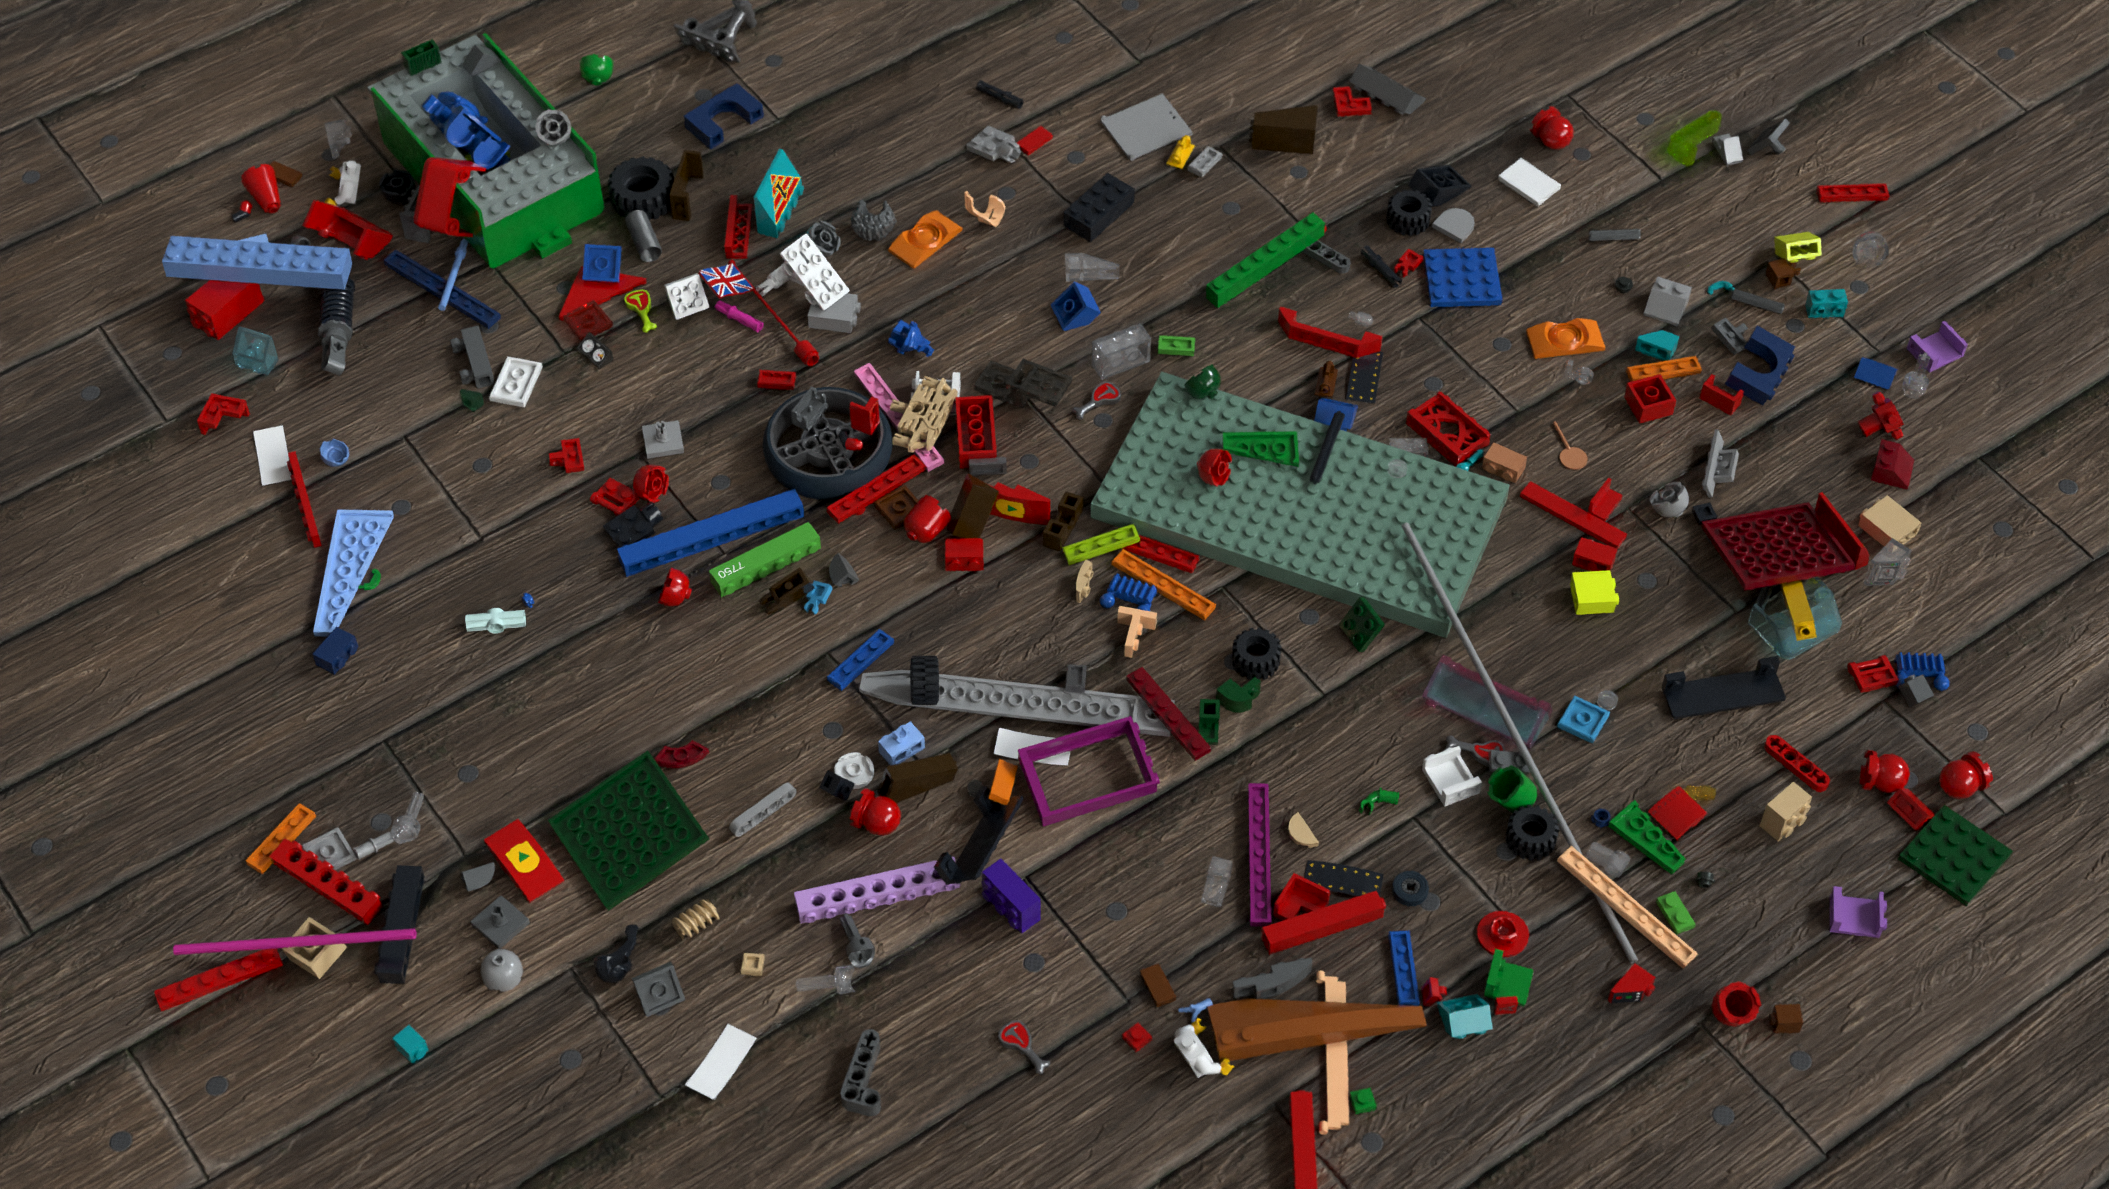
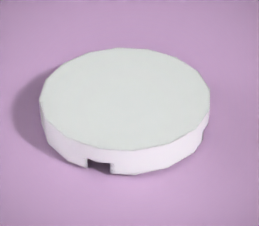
(855, 768)

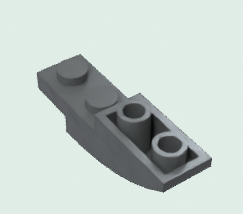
(1281, 978)

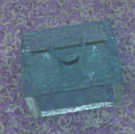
(254, 351)

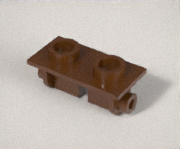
(1326, 380)

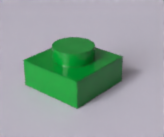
(1363, 1101)

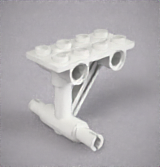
(810, 269)

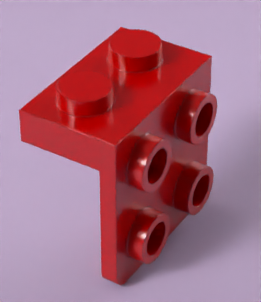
(964, 554)

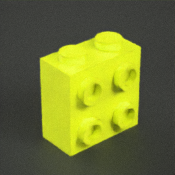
(1798, 246)
(1593, 592)

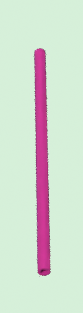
(299, 941)

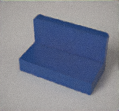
(1875, 373)

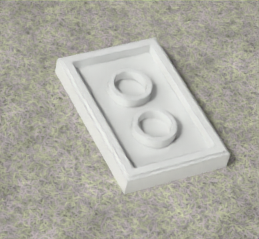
(1529, 182)
(515, 382)

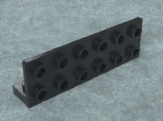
(1724, 691)
(982, 842)

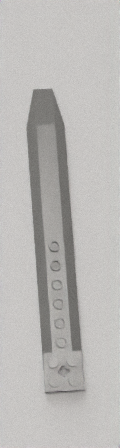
(1018, 700)

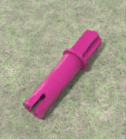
(743, 318)

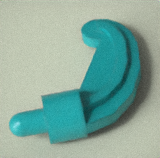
(1720, 284)

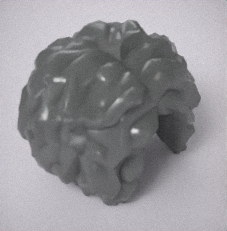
(872, 226)

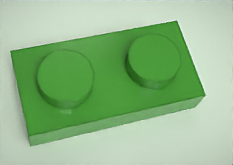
(1176, 345)
(1675, 912)

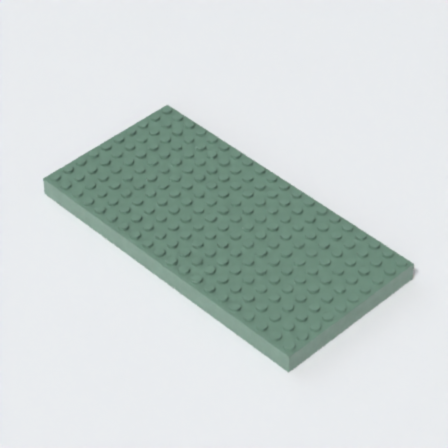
(1274, 522)

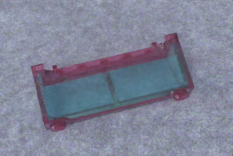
(1465, 695)

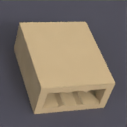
(1888, 521)

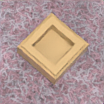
(752, 964)

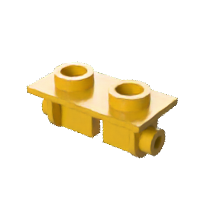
(1181, 152)

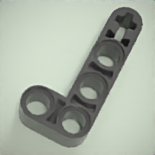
(862, 1070)

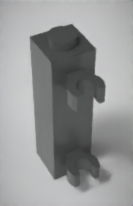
(477, 356)

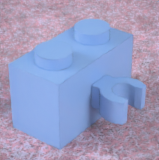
(901, 744)

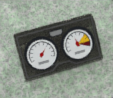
(595, 351)

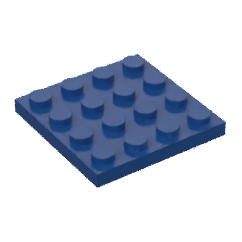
(1462, 277)

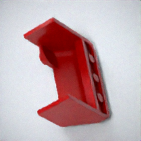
(437, 194)
(347, 227)

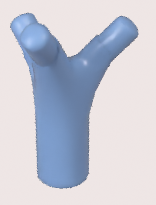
(1196, 1008)

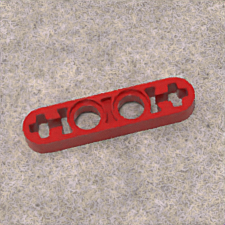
(1799, 760)

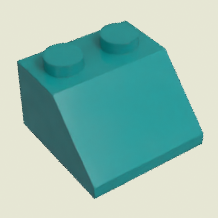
(1465, 1016)

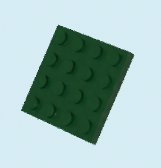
(1955, 855)

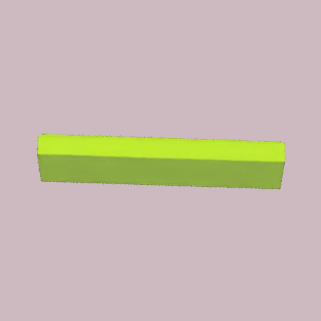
(1101, 544)

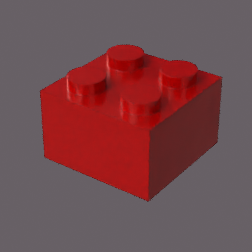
(1650, 398)

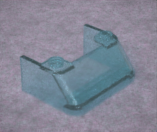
(1778, 629)

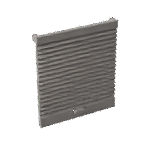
(1146, 127)

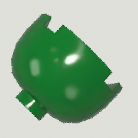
(596, 69)

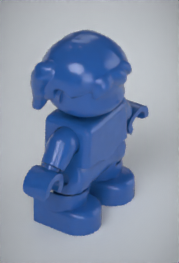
(466, 129)

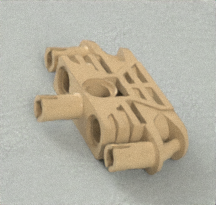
(931, 414)

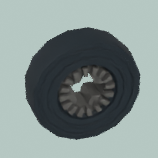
(1410, 879)

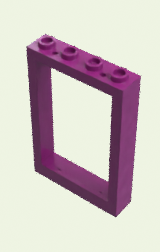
(1077, 740)

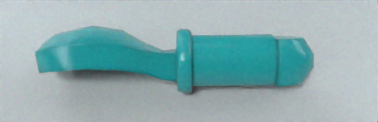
(1470, 461)

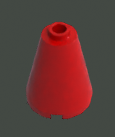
(263, 187)

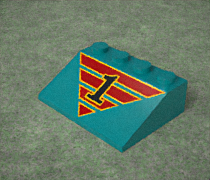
(777, 196)

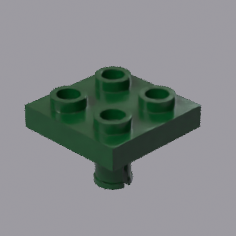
(1361, 624)

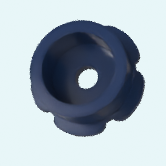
(1601, 813)

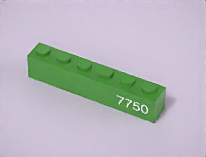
(765, 559)

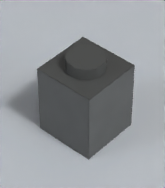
(1915, 689)

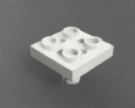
(676, 291)

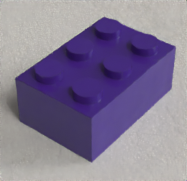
(1011, 896)

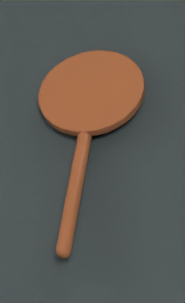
(1571, 457)

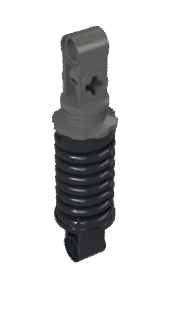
(336, 326)

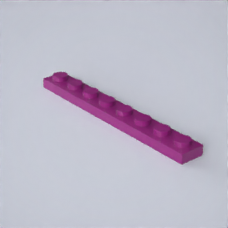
(1259, 854)

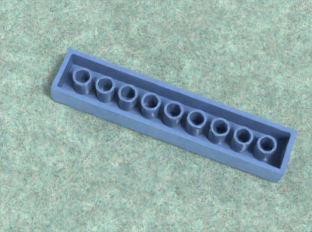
(257, 262)

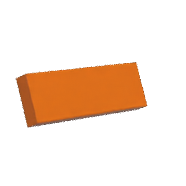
(1003, 782)

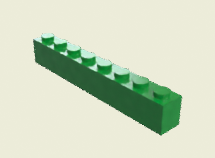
(1265, 260)

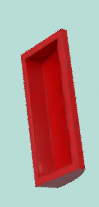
(1842, 531)

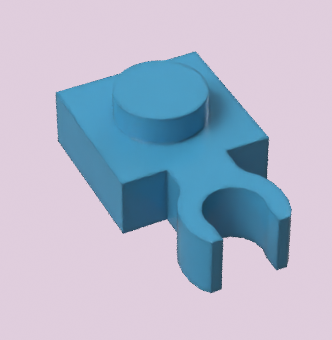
(817, 596)

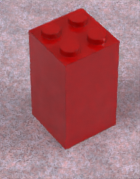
(222, 305)

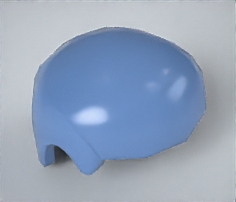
(334, 453)

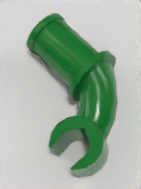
(1379, 796)

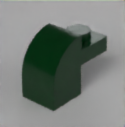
(1236, 698)
(1209, 720)

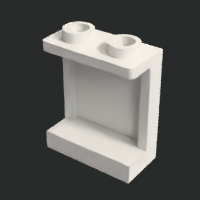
(1450, 776)

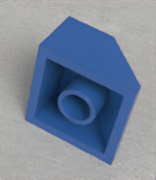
(1075, 307)
(1327, 408)

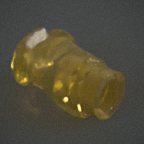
(1703, 792)

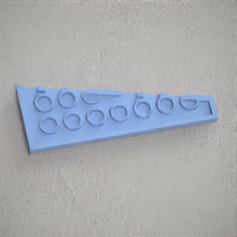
(351, 551)

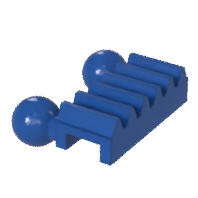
(1129, 591)
(1927, 665)

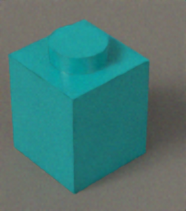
(410, 1044)

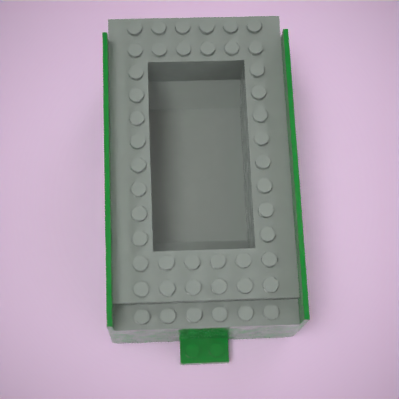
(506, 207)

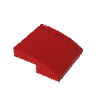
(1677, 812)

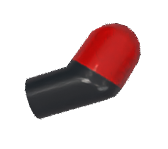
(244, 212)
(849, 443)

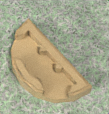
(1300, 832)

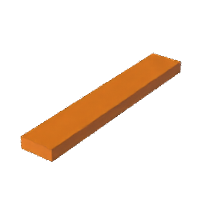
(1164, 584)

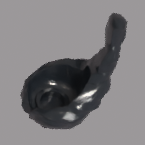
(615, 966)

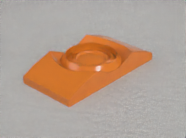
(924, 238)
(1566, 338)

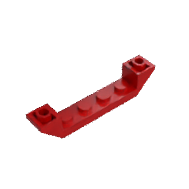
(1325, 339)

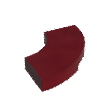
(681, 756)

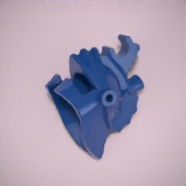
(908, 337)

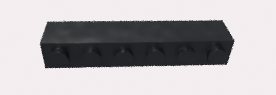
(401, 914)

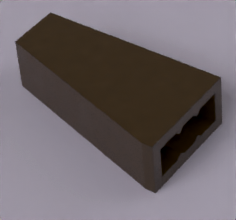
(917, 776)

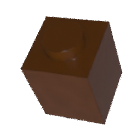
(1786, 1018)

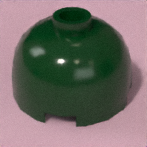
(1204, 384)

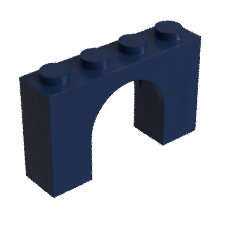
(734, 100)
(1758, 385)

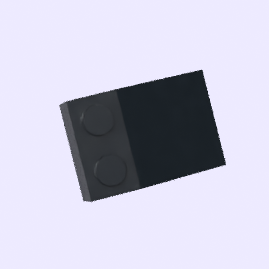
(1439, 183)

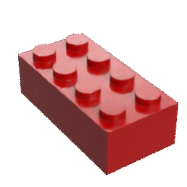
(975, 428)

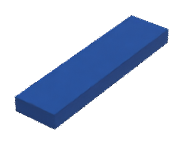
(860, 659)
(1403, 968)

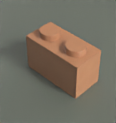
(1504, 463)

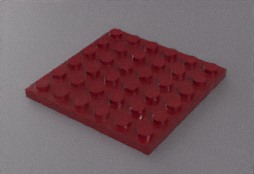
(1777, 546)

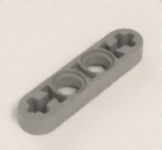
(762, 809)

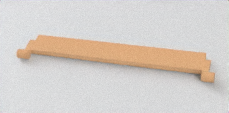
(1335, 1064)

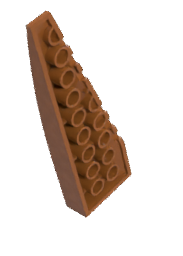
(1274, 1026)

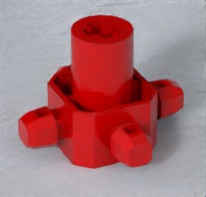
(1884, 417)

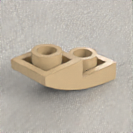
(1082, 584)

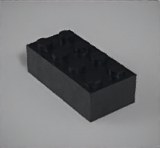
(1098, 207)

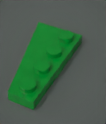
(1267, 446)
(1642, 834)

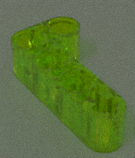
(1684, 141)

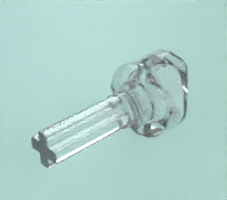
(1917, 379)
(407, 825)
(840, 980)

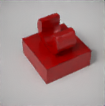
(1432, 992)

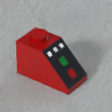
(1633, 986)

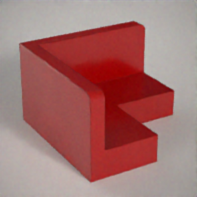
(217, 407)
(1300, 895)

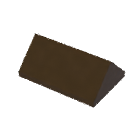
(972, 508)

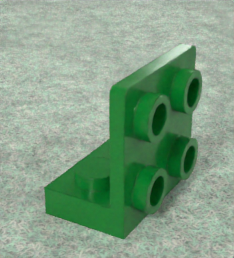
(1508, 979)

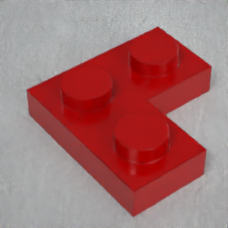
(1350, 107)

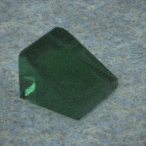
(471, 399)

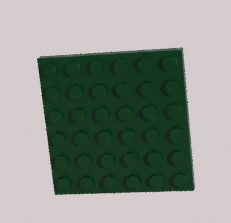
(628, 830)

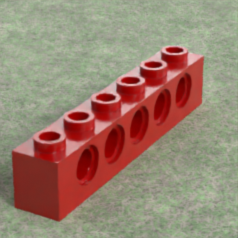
(363, 910)

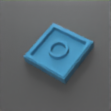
(1583, 719)

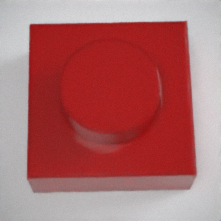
(1136, 1037)

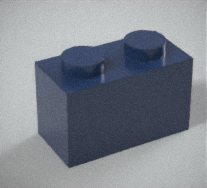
(335, 650)

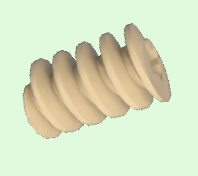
(695, 918)

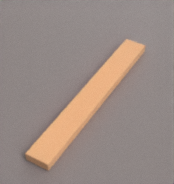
(1627, 907)

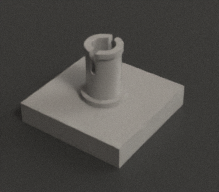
(663, 439)

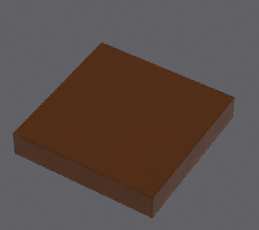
(896, 506)

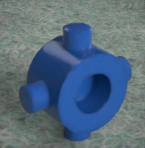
(527, 600)

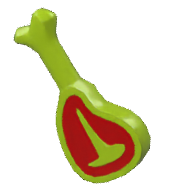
(641, 303)

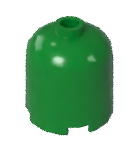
(1511, 788)

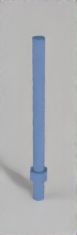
(460, 254)

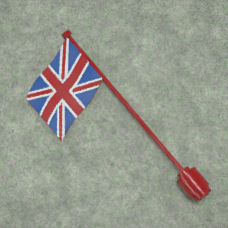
(730, 281)

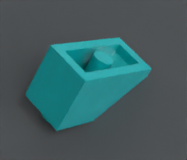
(1658, 344)

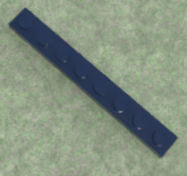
(435, 285)

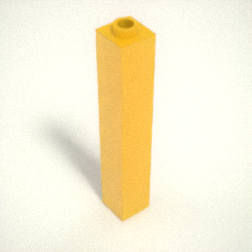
(1798, 610)

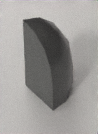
(841, 571)
(478, 876)

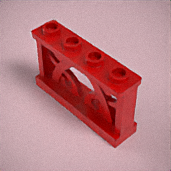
(1451, 413)

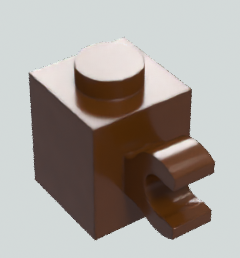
(1781, 273)

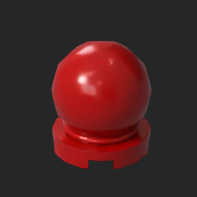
(1552, 129)
(1884, 772)
(1965, 776)
(877, 814)
(1736, 1004)

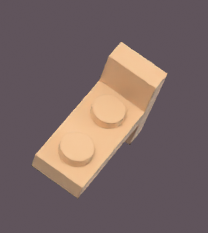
(1137, 620)

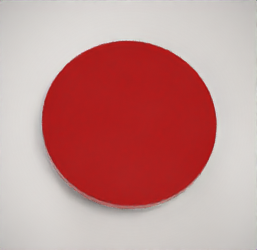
(1503, 932)

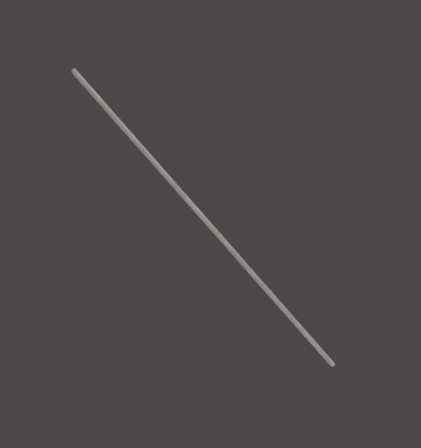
(1512, 729)

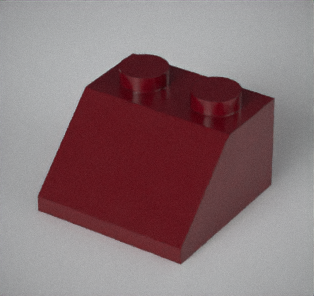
(1892, 465)

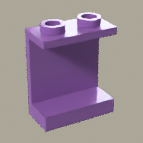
(1941, 347)
(1857, 915)

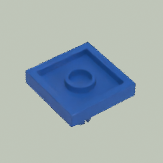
(602, 263)

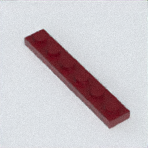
(1168, 713)

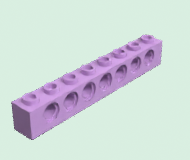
(866, 888)

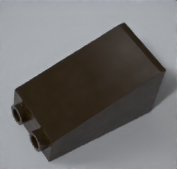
(1285, 130)

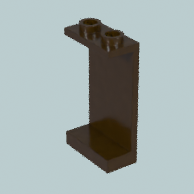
(689, 166)

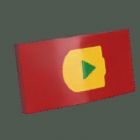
(1021, 505)
(524, 860)

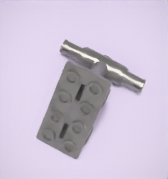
(719, 41)

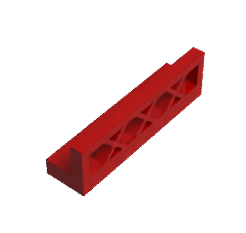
(731, 232)

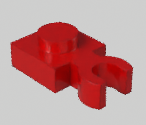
(1408, 261)

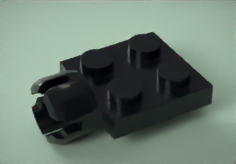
(633, 524)

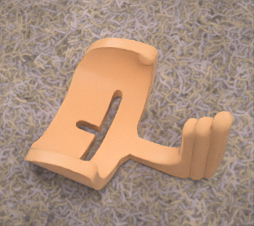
(995, 204)

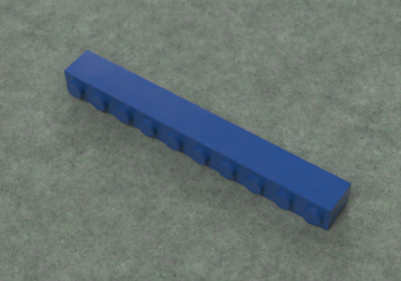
(710, 532)

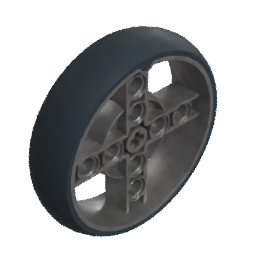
(824, 449)

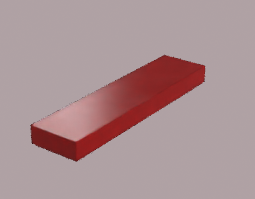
(1853, 192)
(1164, 554)

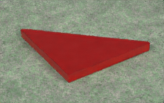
(587, 291)

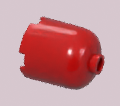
(926, 520)

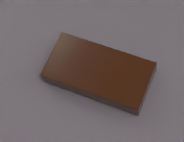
(286, 174)
(1158, 985)

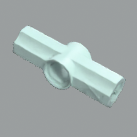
(495, 620)

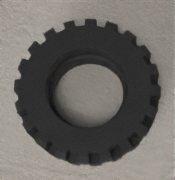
(640, 173)

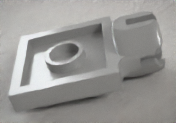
(994, 145)

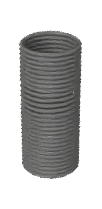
(643, 236)

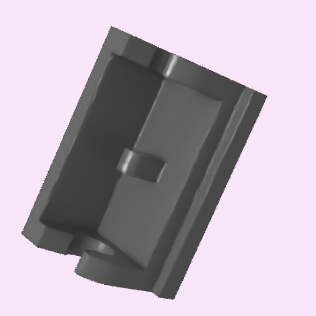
(809, 409)

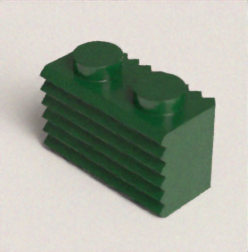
(421, 57)

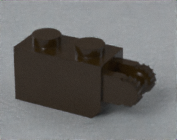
(787, 591)

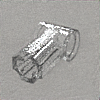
(1613, 861)

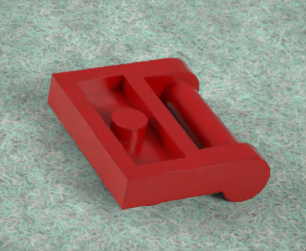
(617, 493)
(1873, 678)

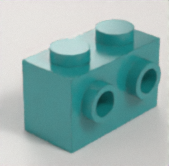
(1826, 303)

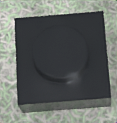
(1703, 513)

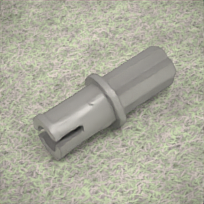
(372, 845)

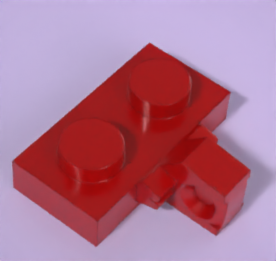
(569, 456)

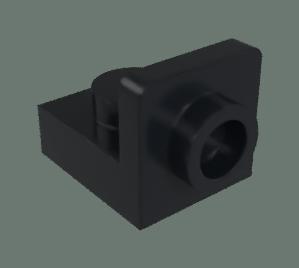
(836, 785)

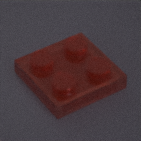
(588, 319)

